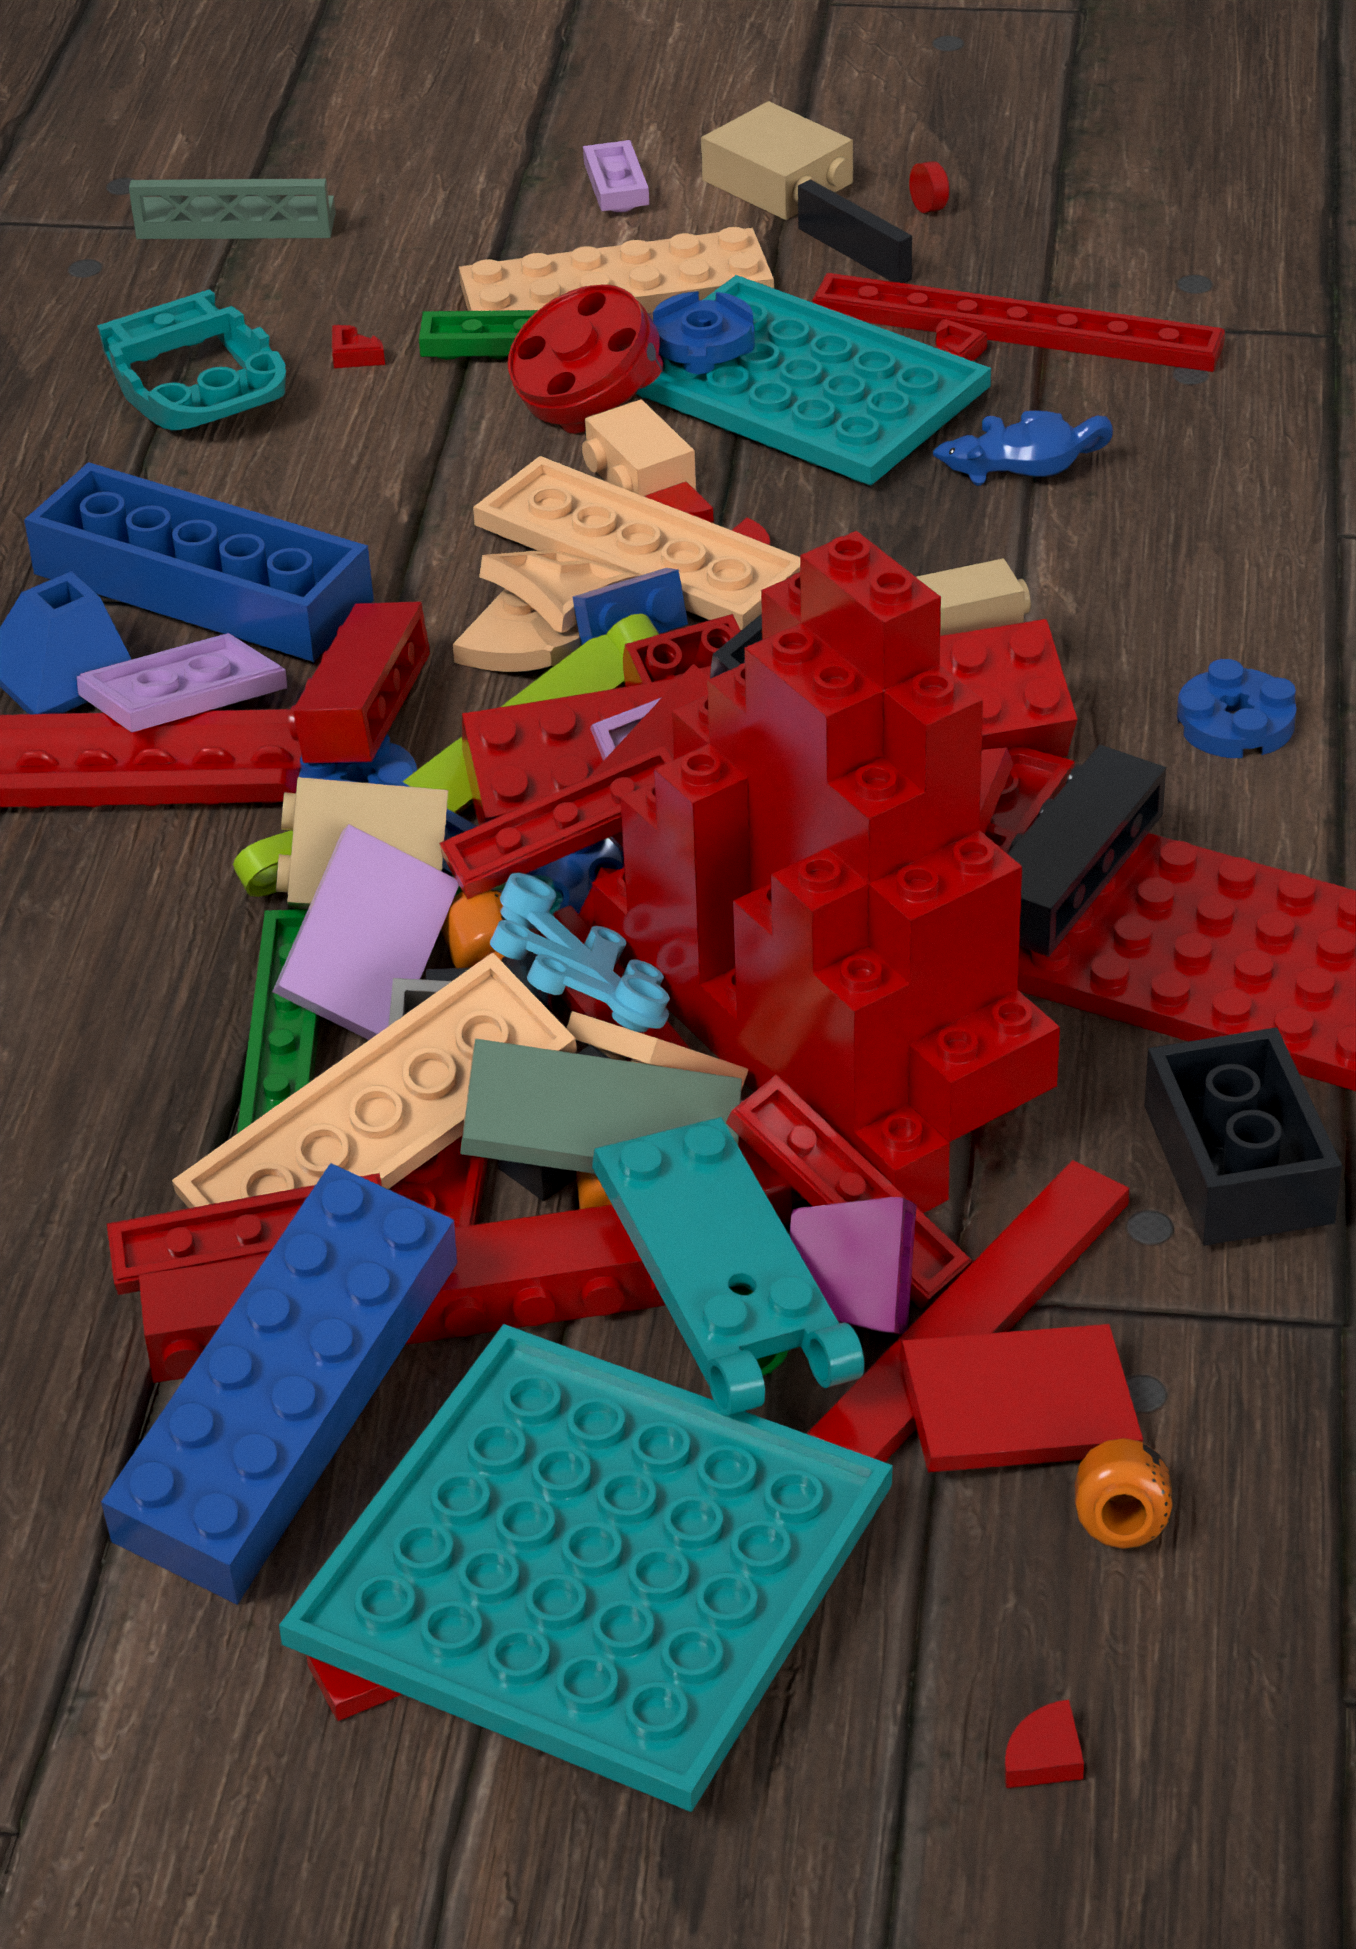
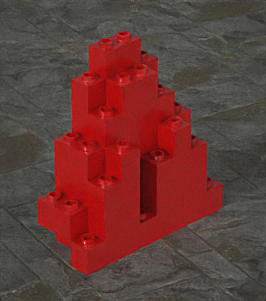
(829, 877)

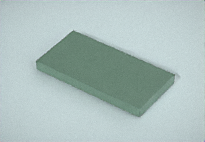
(562, 1104)

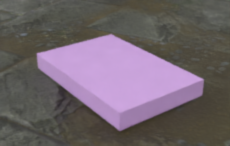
(181, 682)
(364, 927)

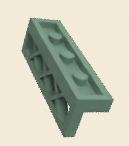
(210, 213)

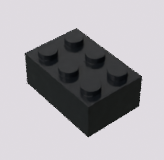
(1241, 1136)

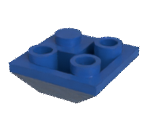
(53, 638)

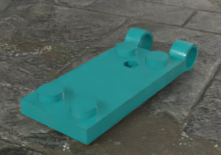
(711, 1228)

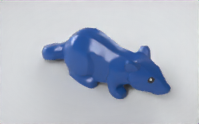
(1034, 447)

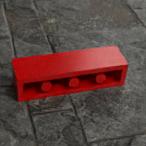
(360, 683)

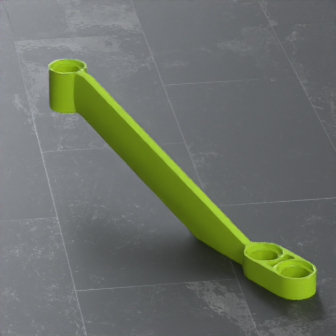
(588, 669)

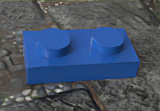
(652, 594)

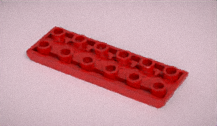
(183, 761)

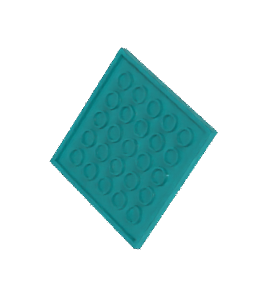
(591, 1564)

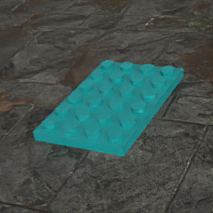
(825, 386)

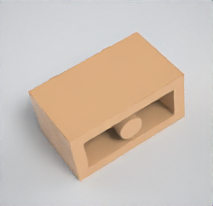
(637, 450)

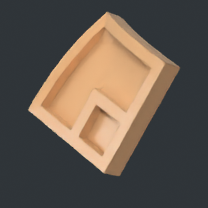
(549, 580)
(513, 638)

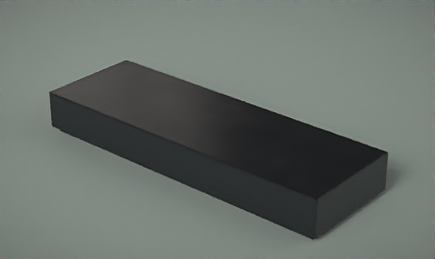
(855, 232)

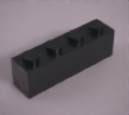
(1083, 841)

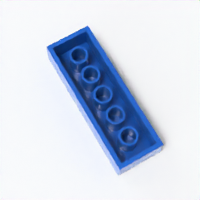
(200, 560)
(281, 1383)

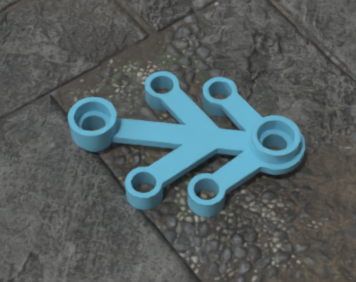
(566, 961)

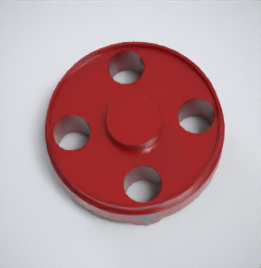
(584, 355)

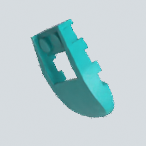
(219, 389)

